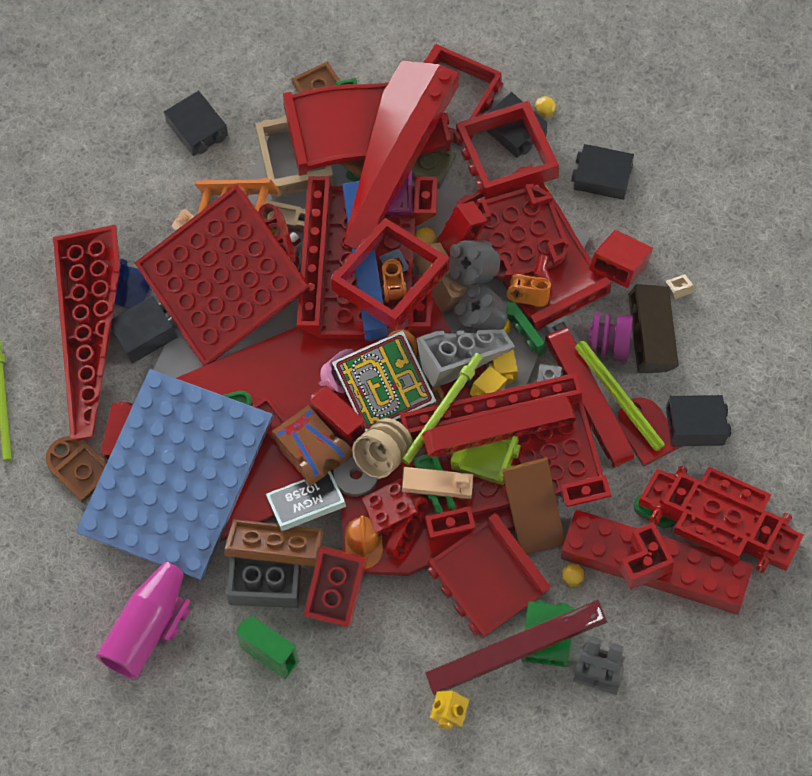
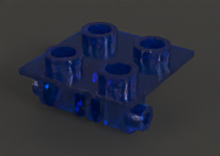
(131, 286)

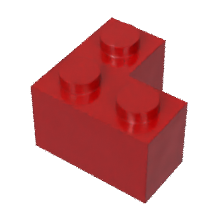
(651, 558)

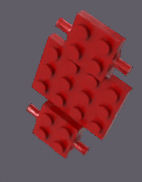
(722, 516)

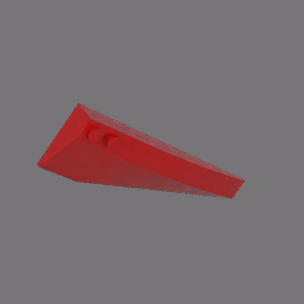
(402, 127)
(86, 287)

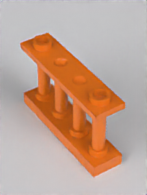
(259, 187)

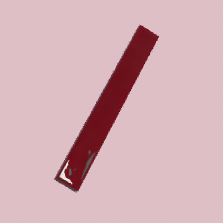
(516, 647)

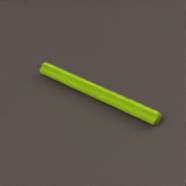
(619, 395)

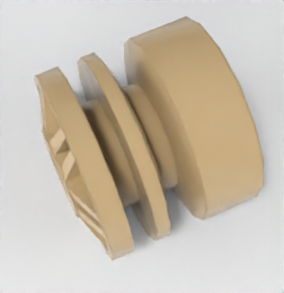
(381, 448)

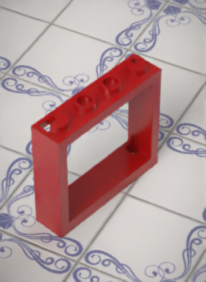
(473, 68)
(516, 181)
(395, 317)

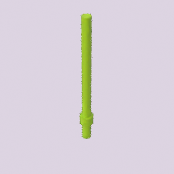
(466, 374)
(4, 423)

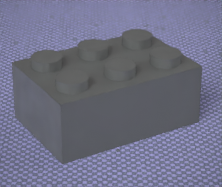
(263, 583)

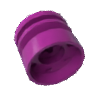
(611, 336)

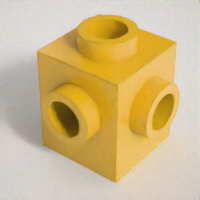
(449, 709)

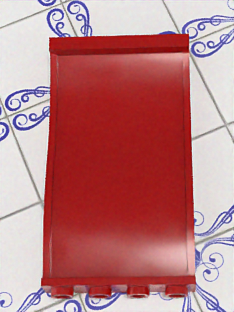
(338, 122)
(572, 281)

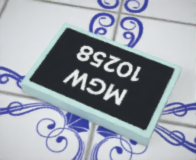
(300, 504)

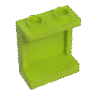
(487, 460)

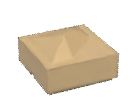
(680, 286)

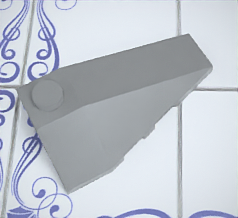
(446, 354)

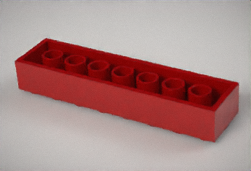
(695, 574)

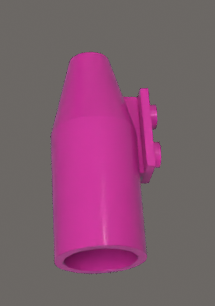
(145, 620)

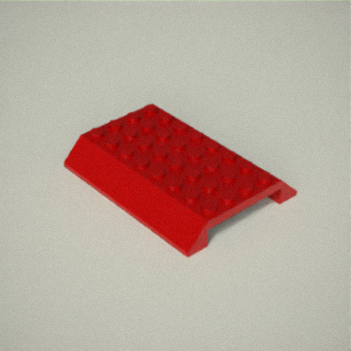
(325, 227)
(568, 449)

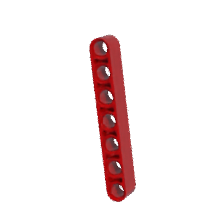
(596, 407)
(498, 427)

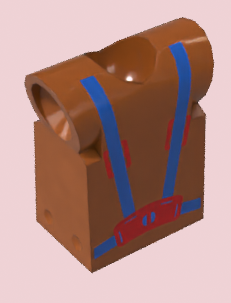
(311, 445)

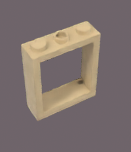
(290, 184)

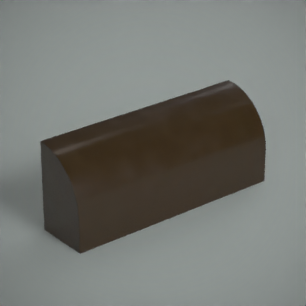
(653, 329)

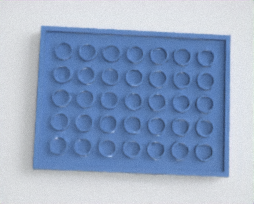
(175, 474)

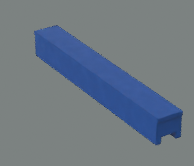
(366, 275)

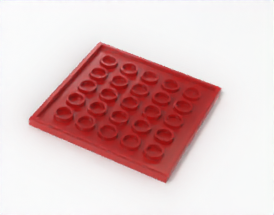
(222, 275)

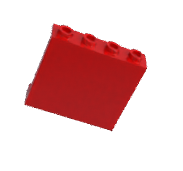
(488, 576)

